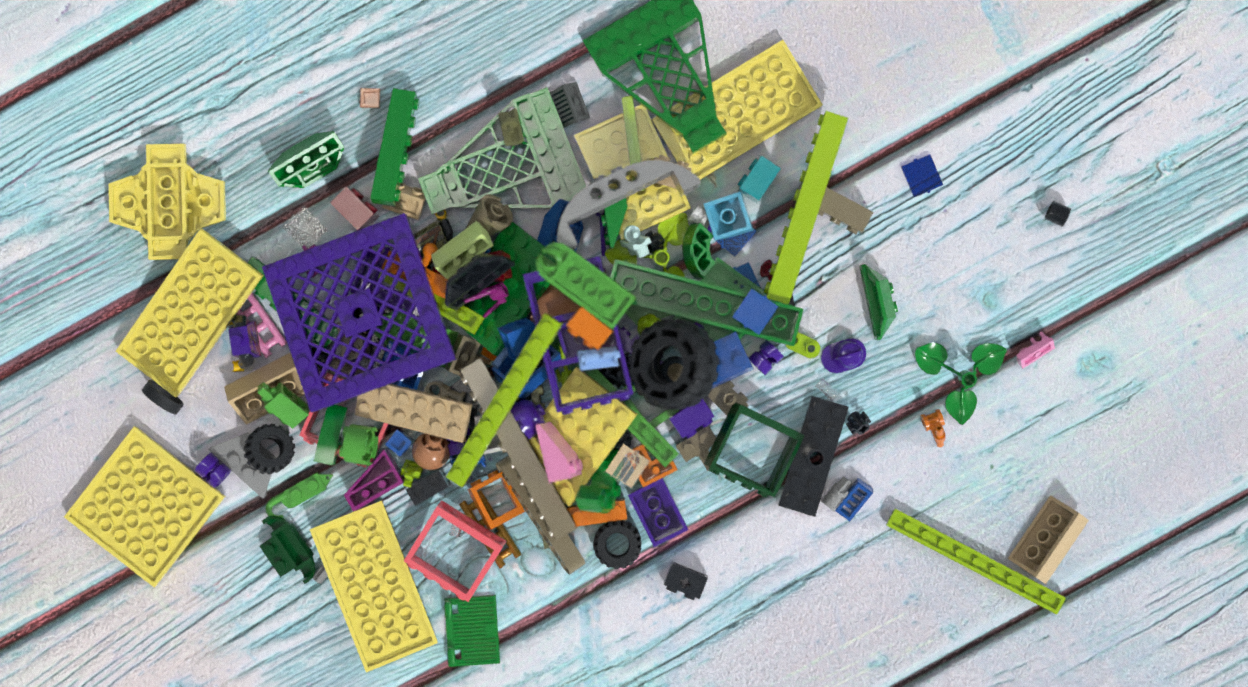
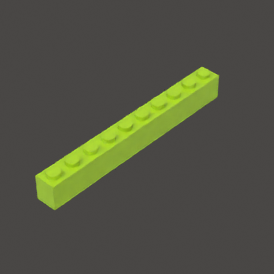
(807, 206)

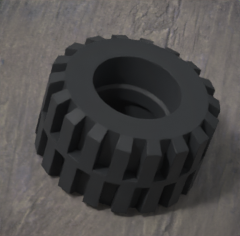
(280, 437)
(607, 557)

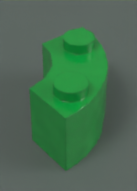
(696, 250)

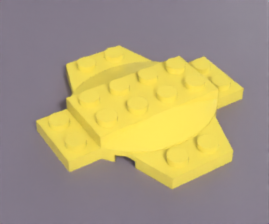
(167, 201)

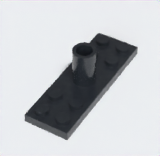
(807, 479)

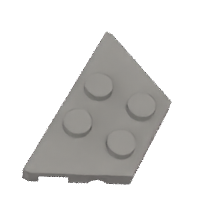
(232, 455)

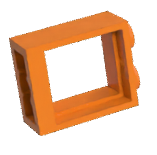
(491, 524)

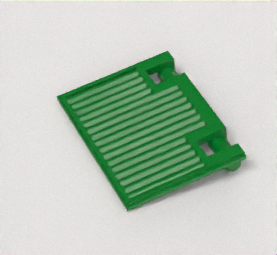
(472, 631)

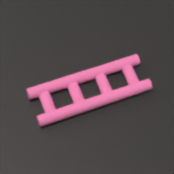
(267, 322)

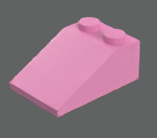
(558, 456)

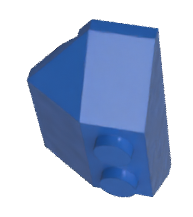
(550, 224)

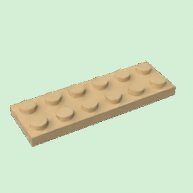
(416, 411)

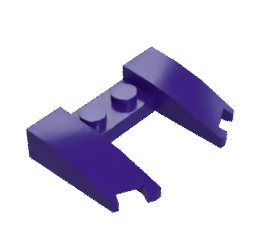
(382, 292)

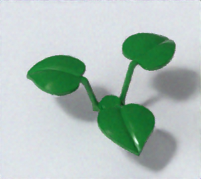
(988, 360)

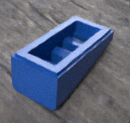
(864, 497)

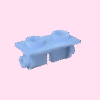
(598, 358)

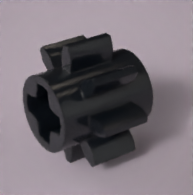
(656, 241)
(858, 422)

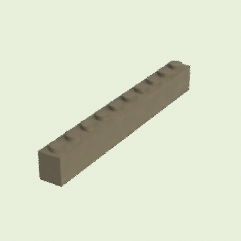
(521, 454)

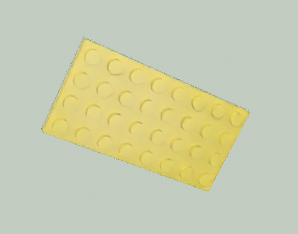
(751, 106)
(189, 313)
(373, 586)

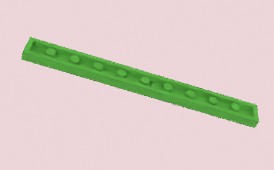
(640, 427)

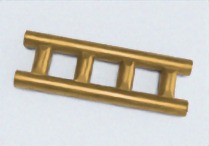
(502, 532)

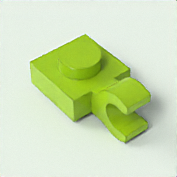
(410, 471)

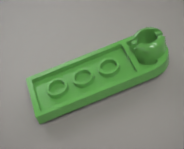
(584, 283)

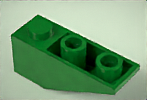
(613, 220)

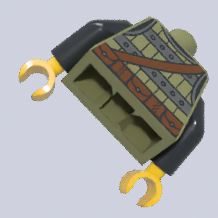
(436, 233)

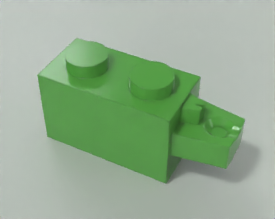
(283, 404)

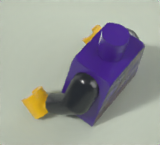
(244, 342)

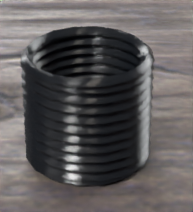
(1057, 213)

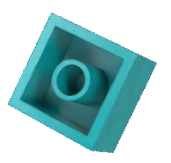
(759, 179)

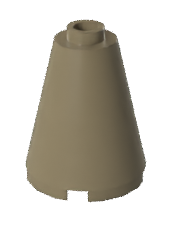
(491, 215)

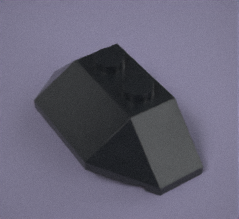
(474, 277)

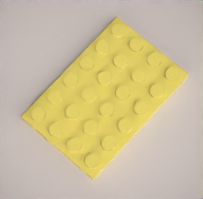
(607, 148)
(588, 432)

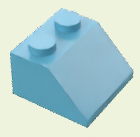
(728, 216)

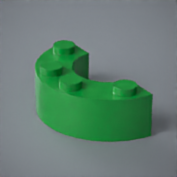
(602, 491)

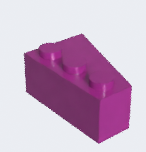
(375, 481)

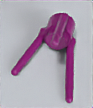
(496, 292)

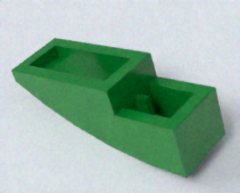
(330, 435)

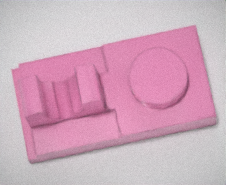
(1035, 351)

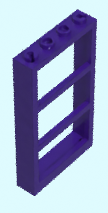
(585, 403)

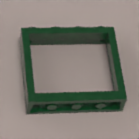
(783, 462)

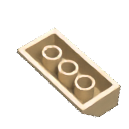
(243, 392)
(1048, 539)

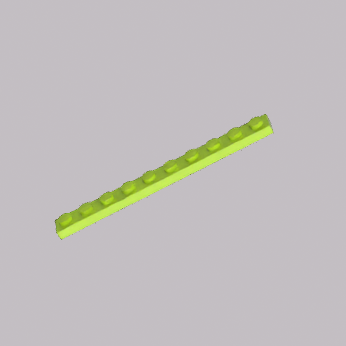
(504, 400)
(975, 561)

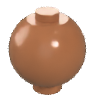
(430, 451)

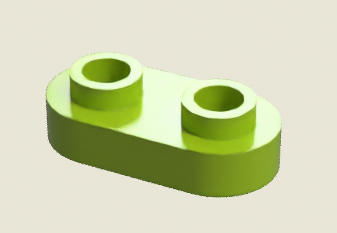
(802, 344)

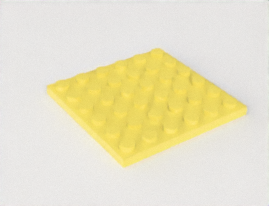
(144, 506)

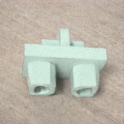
(635, 242)

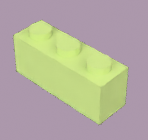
(461, 249)

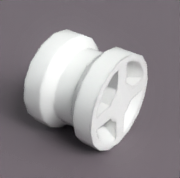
(698, 216)

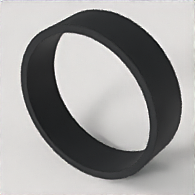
(162, 397)

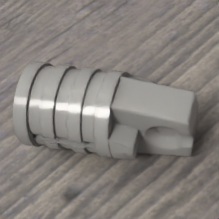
(837, 493)

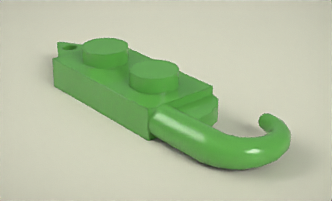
(300, 492)

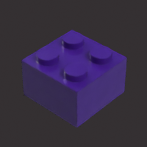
(689, 419)

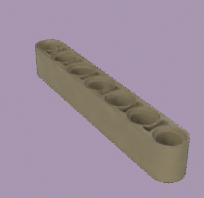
(563, 548)

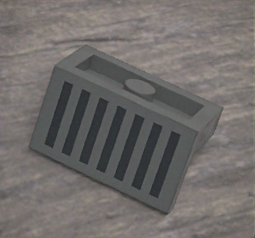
(569, 104)

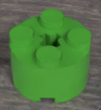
(359, 444)

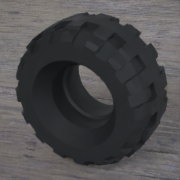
(698, 367)

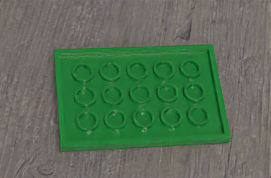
(524, 252)

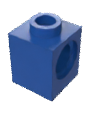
(399, 442)

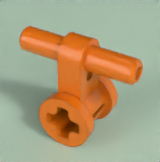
(934, 423)

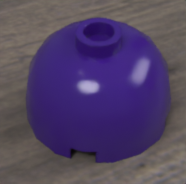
(528, 416)

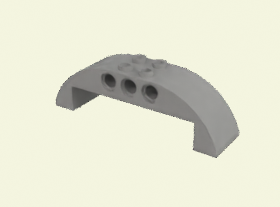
(645, 174)

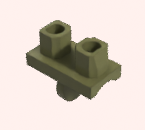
(511, 127)

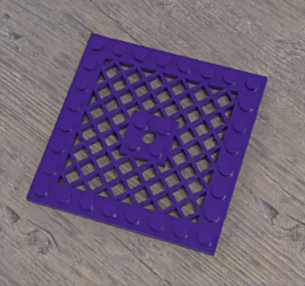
(417, 281)

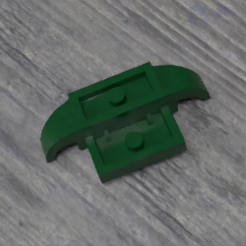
(288, 549)

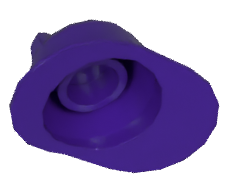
(843, 355)

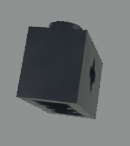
(428, 487)
(679, 572)

